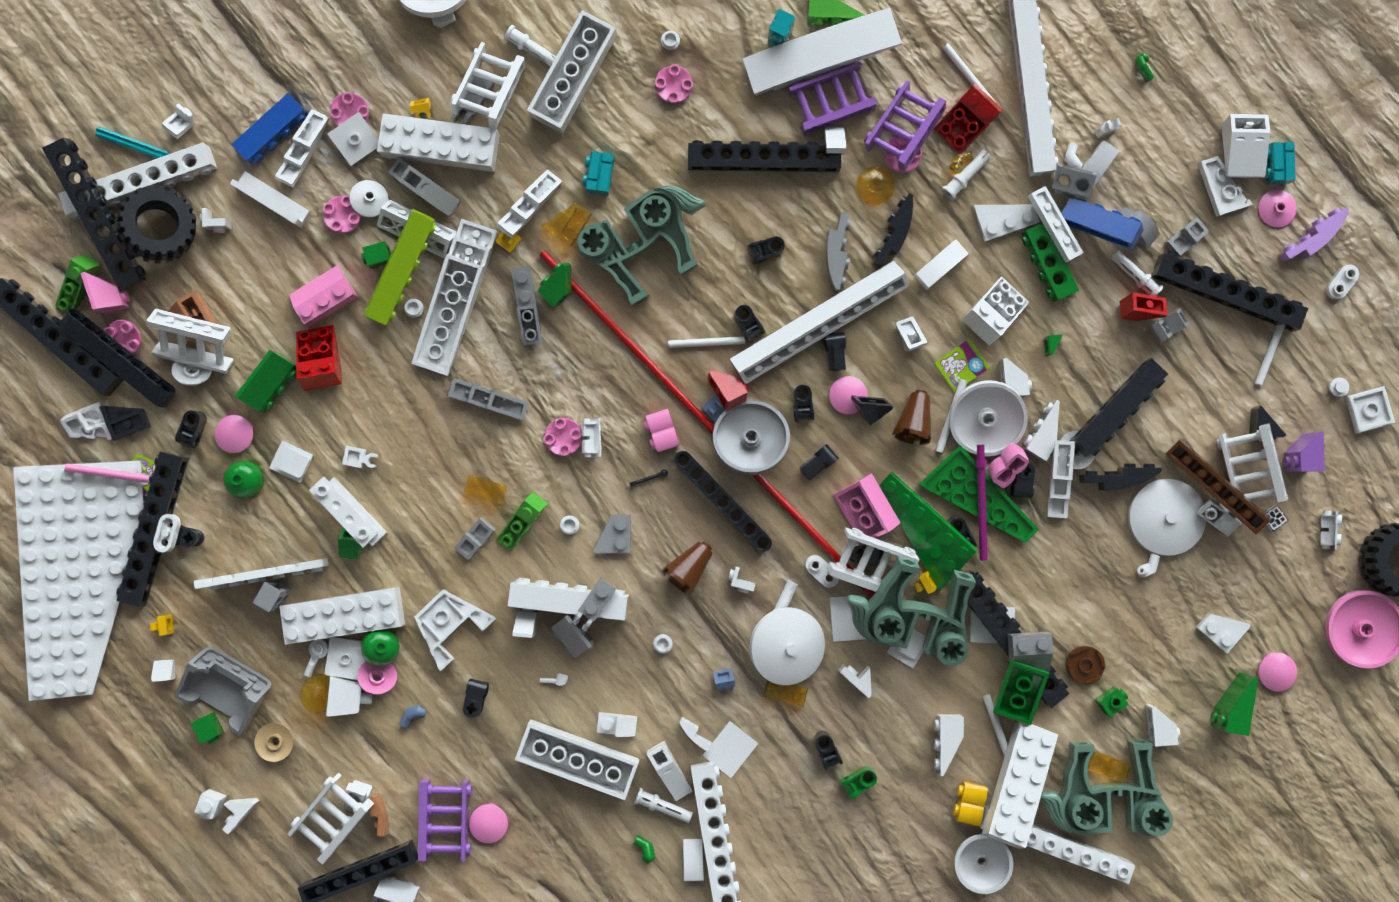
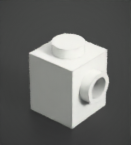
(210, 804)

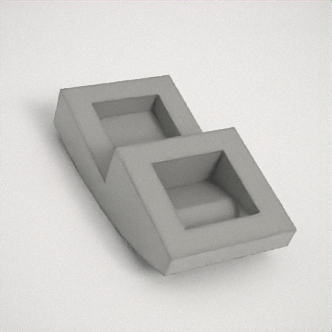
(1186, 237)
(475, 538)

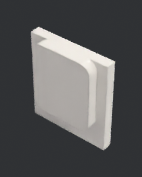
(291, 461)
(912, 653)

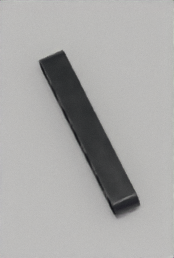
(117, 357)
(732, 505)

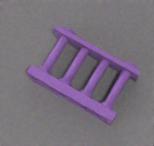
(828, 116)
(915, 140)
(426, 828)

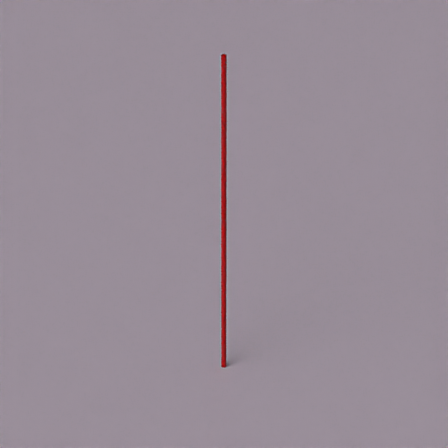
(697, 413)

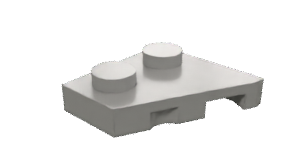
(615, 536)

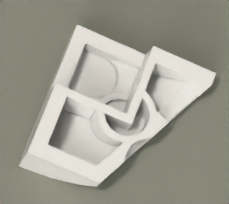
(86, 423)

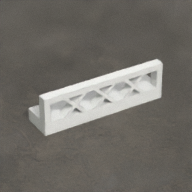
(272, 199)
(399, 214)
(1055, 224)

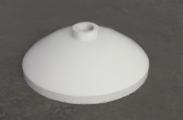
(984, 876)

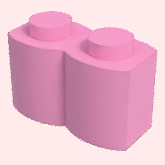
(662, 431)
(1011, 462)

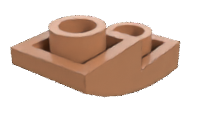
(379, 810)

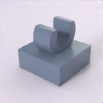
(714, 408)
(724, 679)

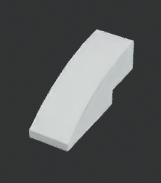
(1098, 163)
(941, 264)

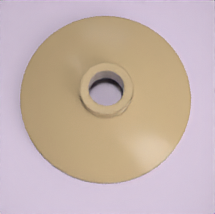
(267, 748)

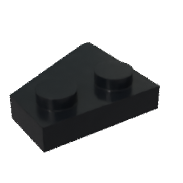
(124, 421)

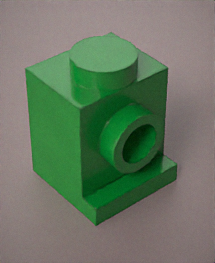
(1106, 699)

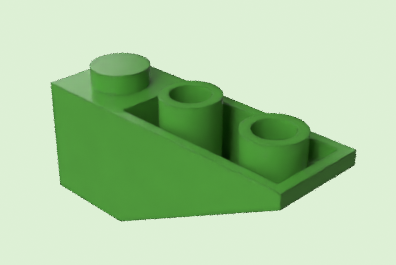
(830, 12)
(73, 288)
(522, 521)

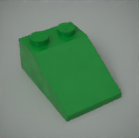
(1020, 692)
(1236, 706)

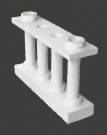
(500, 98)
(192, 328)
(1268, 453)
(348, 511)
(857, 575)
(348, 823)

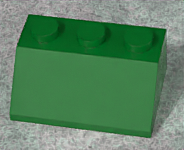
(267, 381)

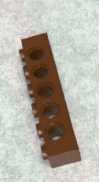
(1218, 486)

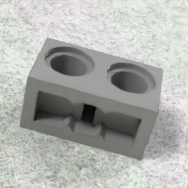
(1074, 175)
(272, 596)

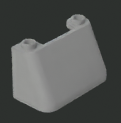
(225, 686)

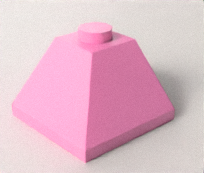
(104, 295)

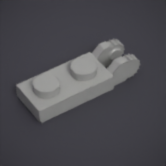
(474, 98)
(594, 603)

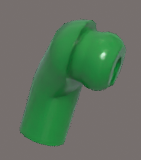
(647, 849)

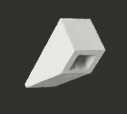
(1042, 440)
(949, 736)
(669, 770)

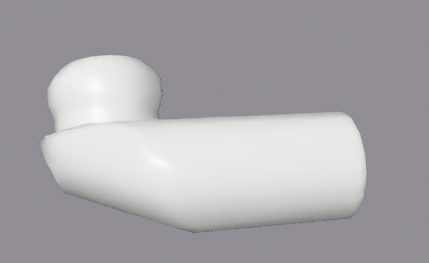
(1070, 157)
(1149, 568)

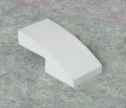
(835, 139)
(691, 729)
(693, 859)

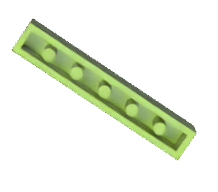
(399, 266)

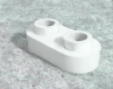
(1343, 281)
(165, 531)
(821, 572)

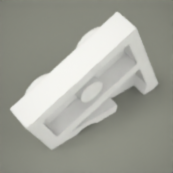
(1222, 631)

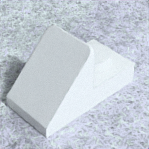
(910, 334)
(862, 682)
(617, 724)
(358, 791)
(240, 810)

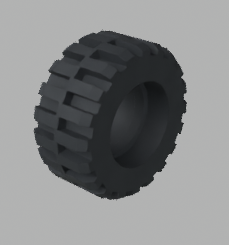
(162, 200)
(1376, 559)

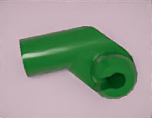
(1141, 62)

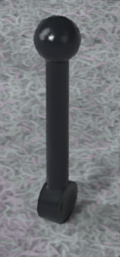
(664, 473)

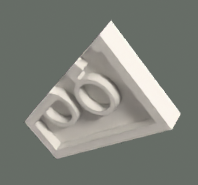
(1222, 190)
(1004, 219)

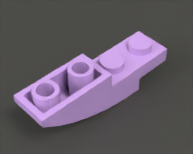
(1318, 235)

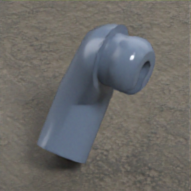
(411, 713)

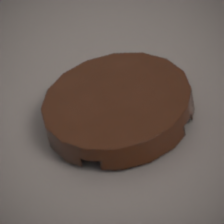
(1085, 665)

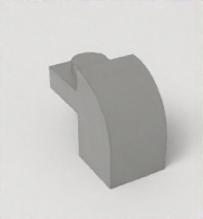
(1150, 228)
(1169, 325)

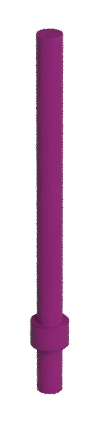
(981, 464)

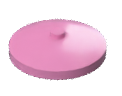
(1363, 629)

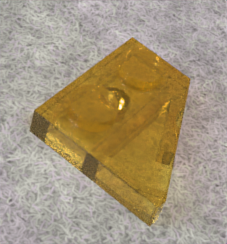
(568, 224)

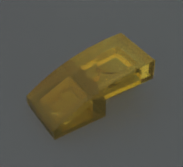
(485, 489)
(1109, 766)

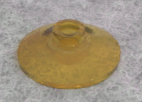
(873, 194)
(314, 702)

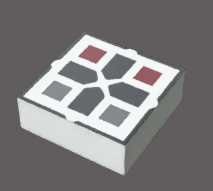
(1277, 517)

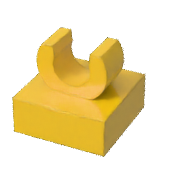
(419, 106)
(508, 243)
(925, 583)
(163, 625)

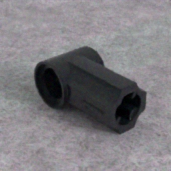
(835, 345)
(821, 460)

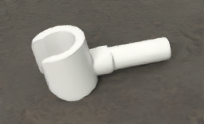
(560, 680)

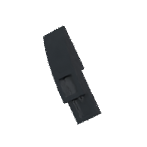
(898, 224)
(1122, 478)

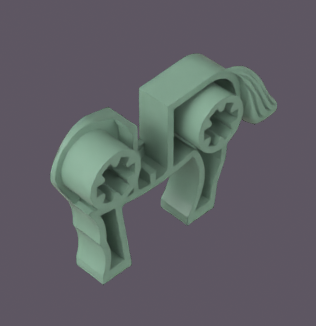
(653, 216)
(891, 620)
(1087, 808)

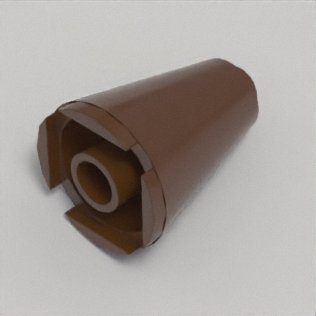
(915, 420)
(688, 567)

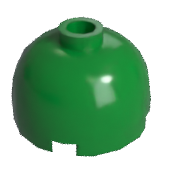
(243, 479)
(380, 647)

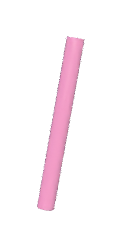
(106, 473)

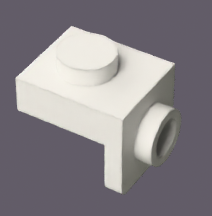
(179, 122)
(218, 225)
(743, 585)

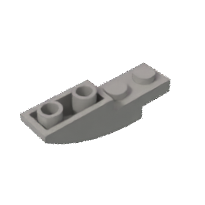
(424, 187)
(835, 258)
(527, 305)

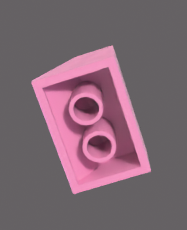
(323, 296)
(867, 507)

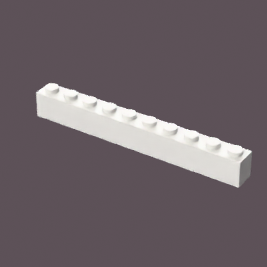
(1033, 87)
(819, 322)

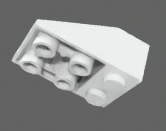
(1246, 145)
(995, 311)

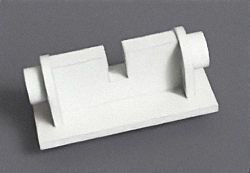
(591, 446)
(1331, 522)

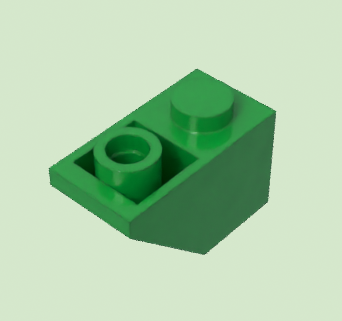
(558, 285)

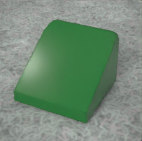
(1051, 343)

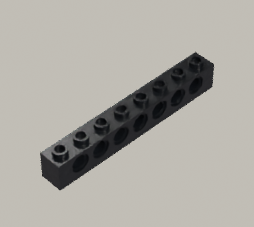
(56, 155)
(755, 163)
(1164, 272)
(46, 335)
(150, 558)
(1050, 696)

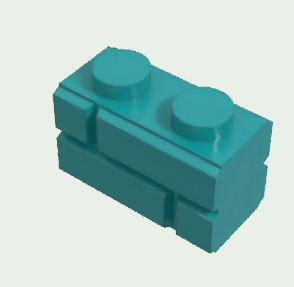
(780, 28)
(1280, 163)
(599, 173)

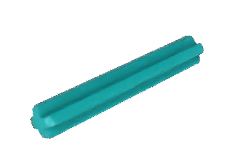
(130, 143)

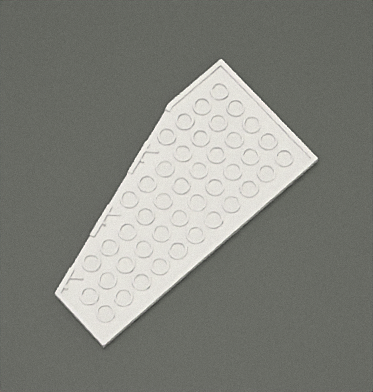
(71, 563)

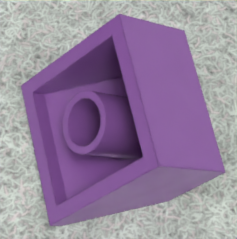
(1305, 454)

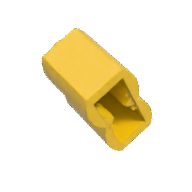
(970, 803)

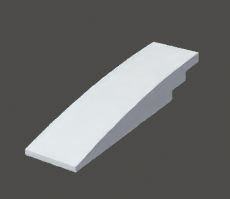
(822, 51)
(454, 296)

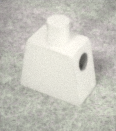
(345, 697)

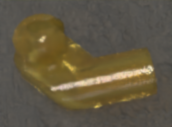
(958, 160)

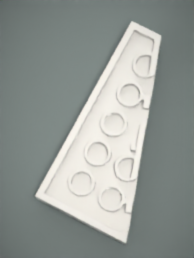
(260, 575)

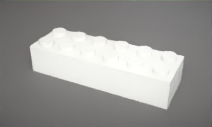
(572, 72)
(438, 142)
(562, 598)
(342, 615)
(577, 759)
(1020, 785)

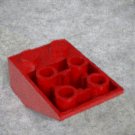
(968, 119)
(318, 358)

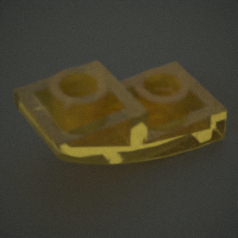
(790, 694)

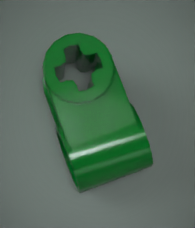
(857, 782)

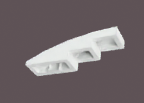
(302, 149)
(529, 204)
(1060, 478)

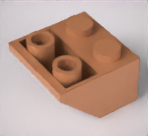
(193, 306)

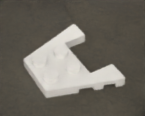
(442, 618)

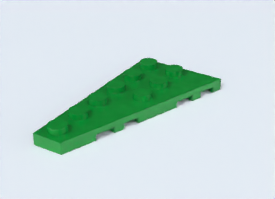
(957, 483)
(933, 538)

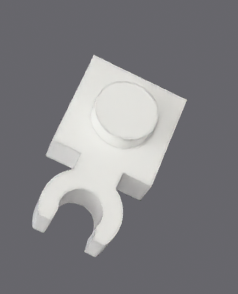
(1108, 128)
(356, 457)

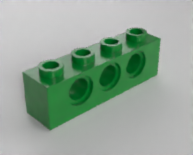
(1059, 267)

